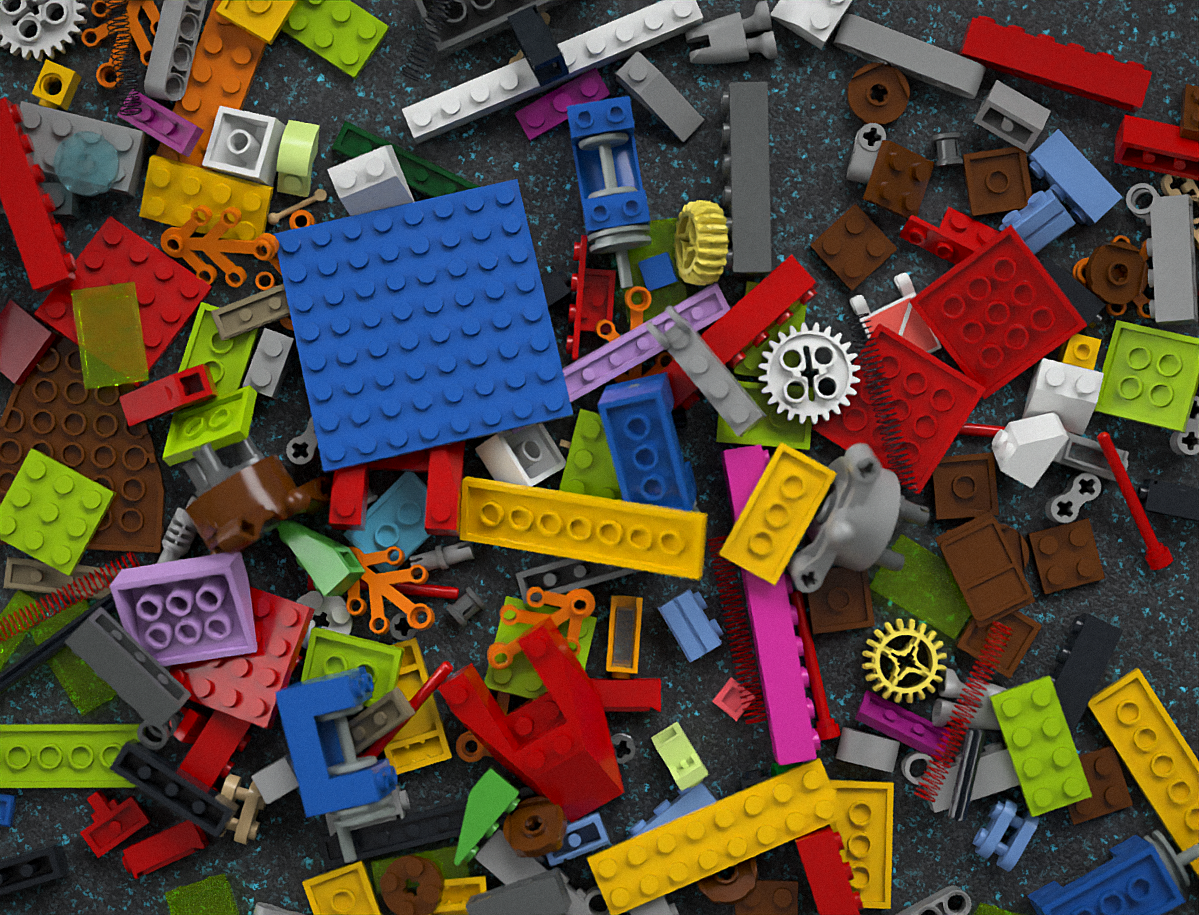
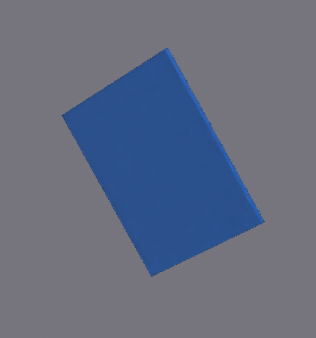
(422, 325)

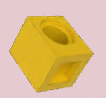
(49, 74)
(1079, 351)

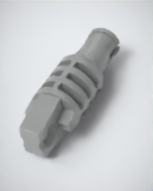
(178, 536)

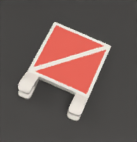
(899, 317)

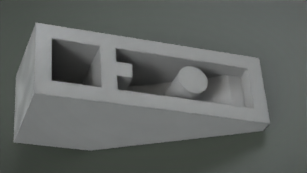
(659, 96)

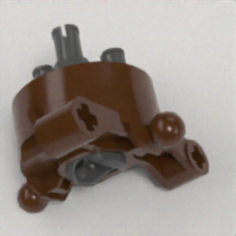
(246, 500)

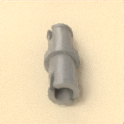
(443, 556)

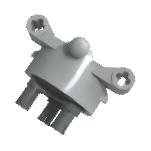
(855, 521)

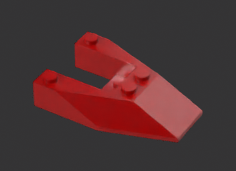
(444, 489)
(552, 742)

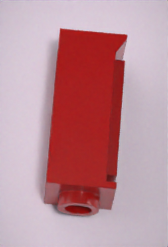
(629, 694)
(164, 848)

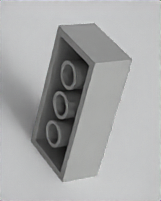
(52, 127)

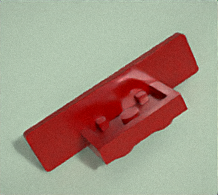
(953, 239)
(593, 301)

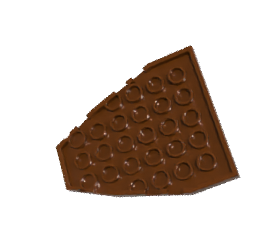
(91, 437)

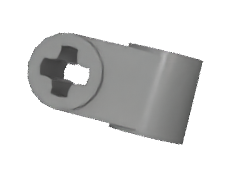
(863, 155)

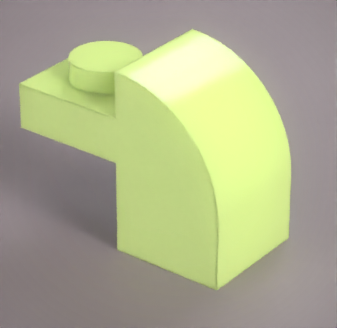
(296, 157)
(680, 756)

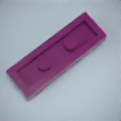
(552, 108)
(163, 124)
(900, 724)

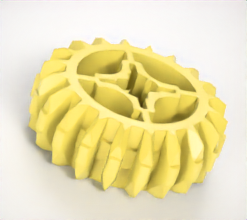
(701, 242)
(910, 647)

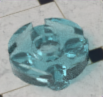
(77, 148)

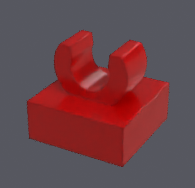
(191, 725)

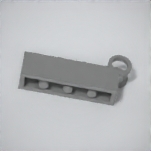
(1172, 254)
(708, 373)
(992, 776)
(509, 868)

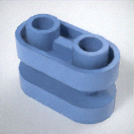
(988, 839)

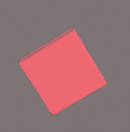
(729, 699)

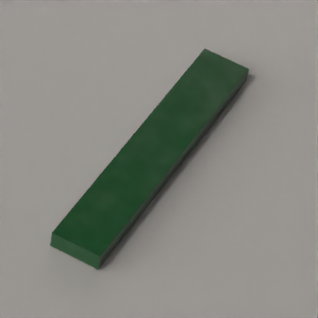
(418, 172)

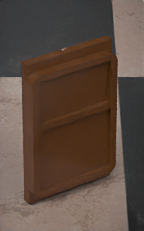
(985, 569)

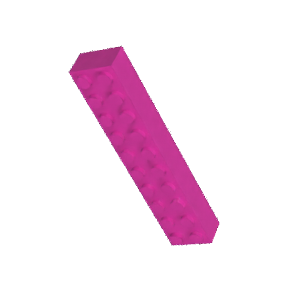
(773, 629)

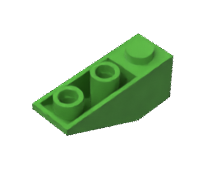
(325, 560)
(485, 804)

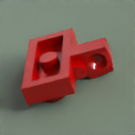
(112, 822)

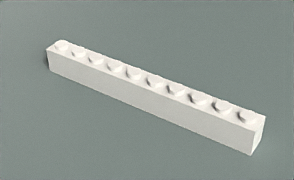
(580, 53)

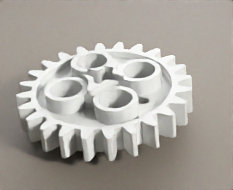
(50, 33)
(780, 376)

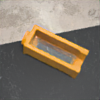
(624, 636)

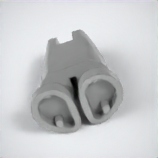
(729, 38)
(951, 688)

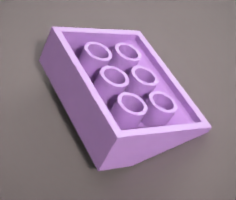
(188, 608)

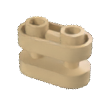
(246, 826)

